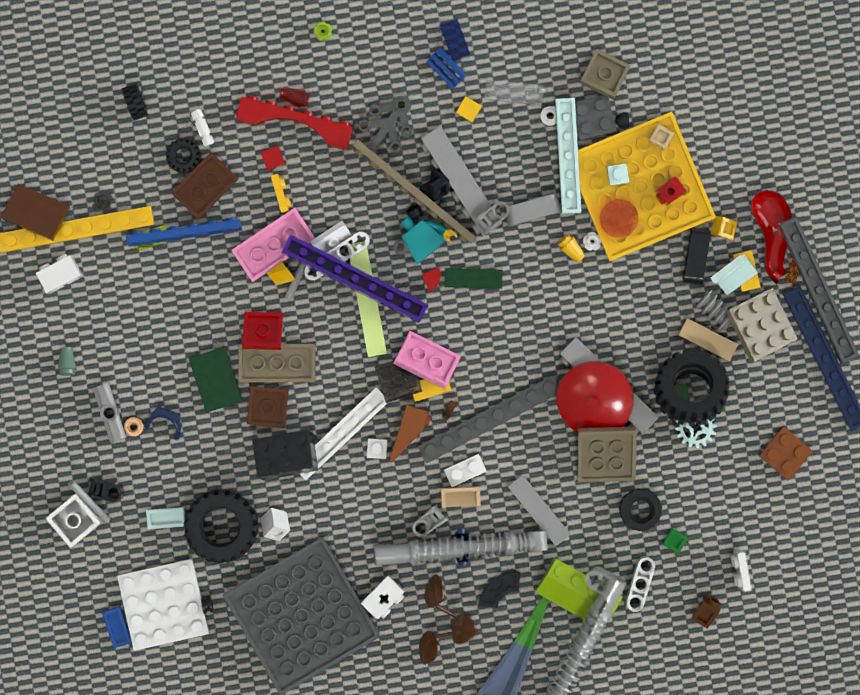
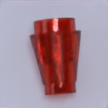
(295, 96)

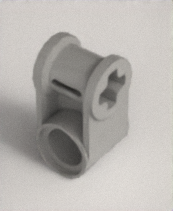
(491, 218)
(430, 520)

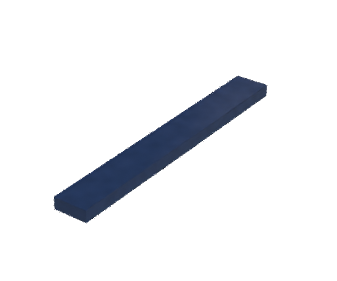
(824, 356)

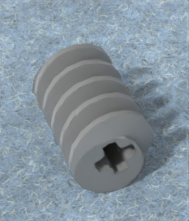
(715, 310)

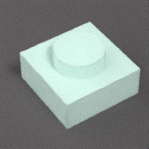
(618, 174)

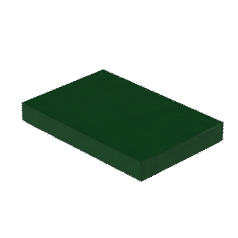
(215, 379)

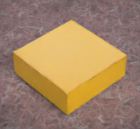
(468, 109)

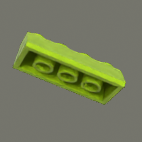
(569, 590)

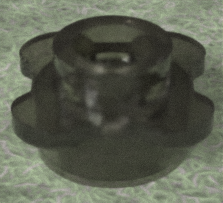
(107, 202)

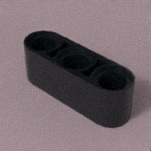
(696, 256)

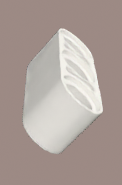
(640, 574)

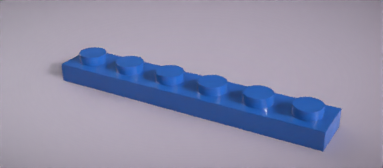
(176, 233)

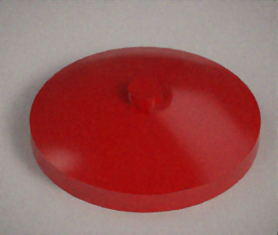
(595, 396)

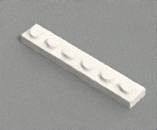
(347, 427)

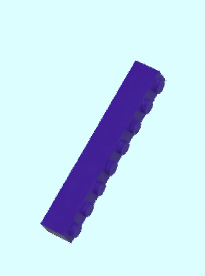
(354, 278)

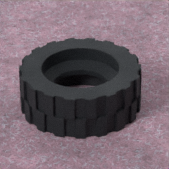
(640, 524)

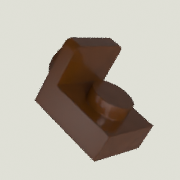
(707, 611)

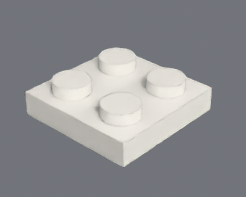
(741, 577)

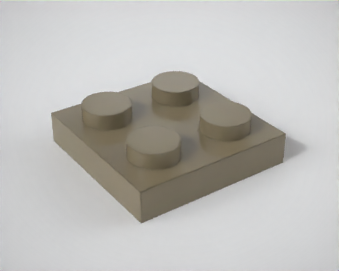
(605, 74)

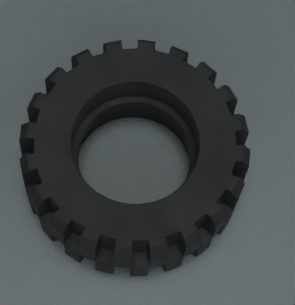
(696, 364)
(221, 552)

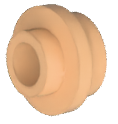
(127, 426)

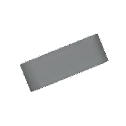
(533, 209)

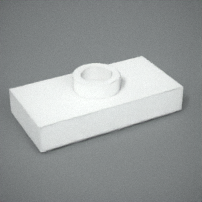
(331, 237)

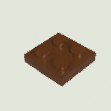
(267, 407)

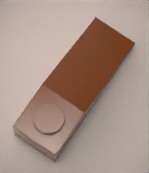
(411, 426)

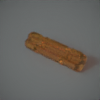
(793, 271)

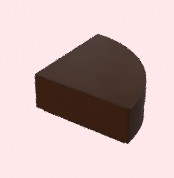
(449, 409)

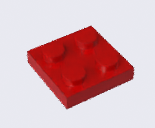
(262, 330)

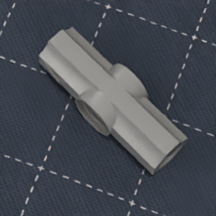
(105, 400)

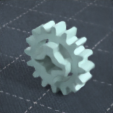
(691, 439)

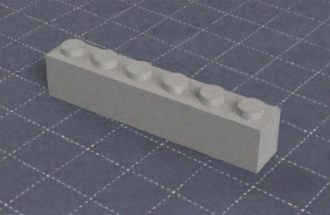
(460, 179)
(577, 353)

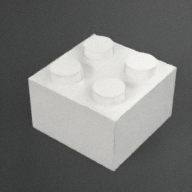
(74, 520)

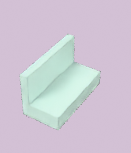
(734, 274)

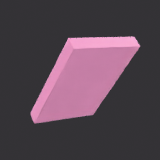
(427, 359)

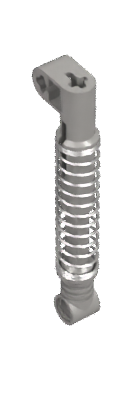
(455, 548)
(587, 638)

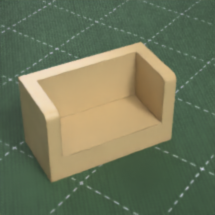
(460, 496)

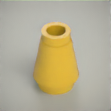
(571, 248)

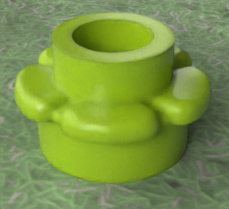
(323, 26)

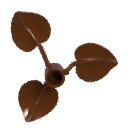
(462, 627)

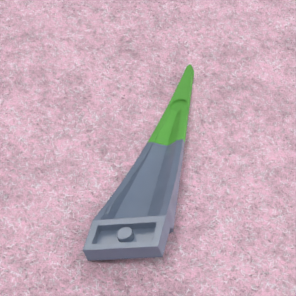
(511, 669)

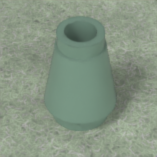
(66, 362)

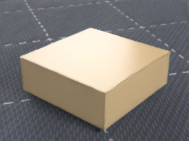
(661, 137)

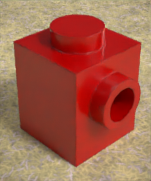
(670, 191)

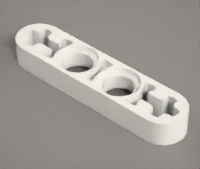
(336, 252)

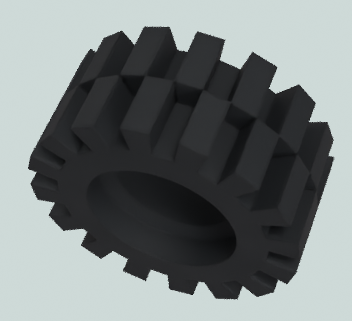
(134, 102)
(180, 144)

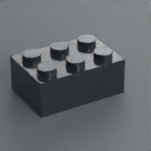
(285, 455)

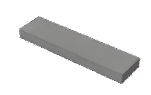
(539, 510)

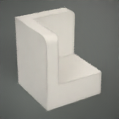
(275, 524)

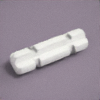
(202, 127)

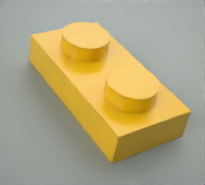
(279, 185)

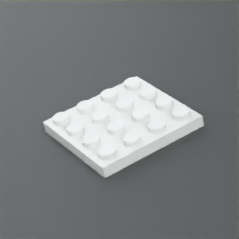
(163, 604)

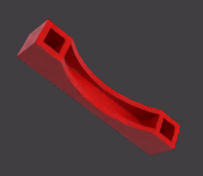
(256, 112)

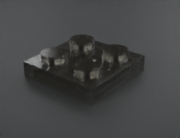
(396, 381)

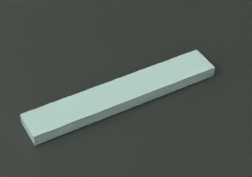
(568, 156)

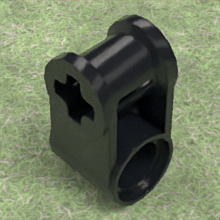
(101, 490)

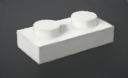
(465, 470)

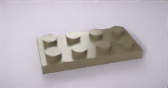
(289, 364)

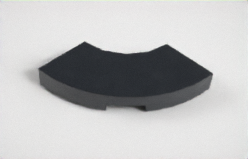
(498, 588)

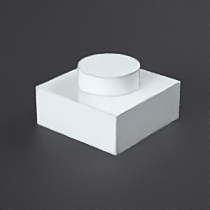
(377, 448)

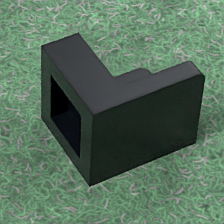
(436, 187)

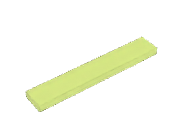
(368, 308)

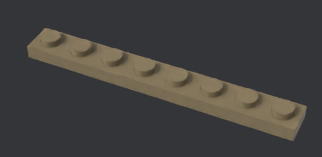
(420, 198)

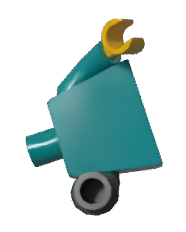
(422, 238)

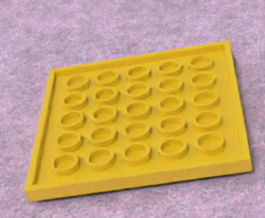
(647, 171)

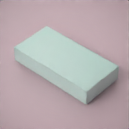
(165, 518)

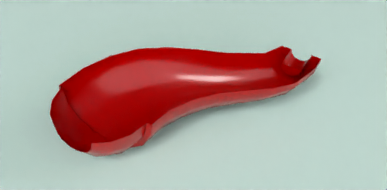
(770, 210)

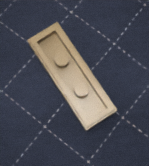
(708, 339)

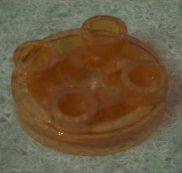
(618, 218)

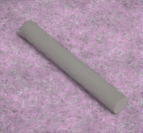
(294, 284)
(88, 501)

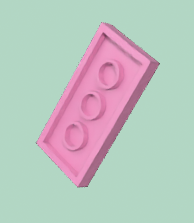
(264, 248)

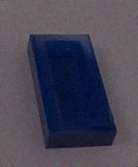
(454, 40)

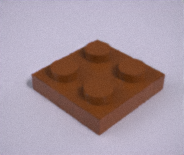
(785, 453)

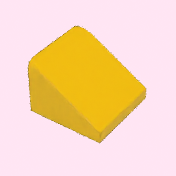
(723, 227)
(280, 274)

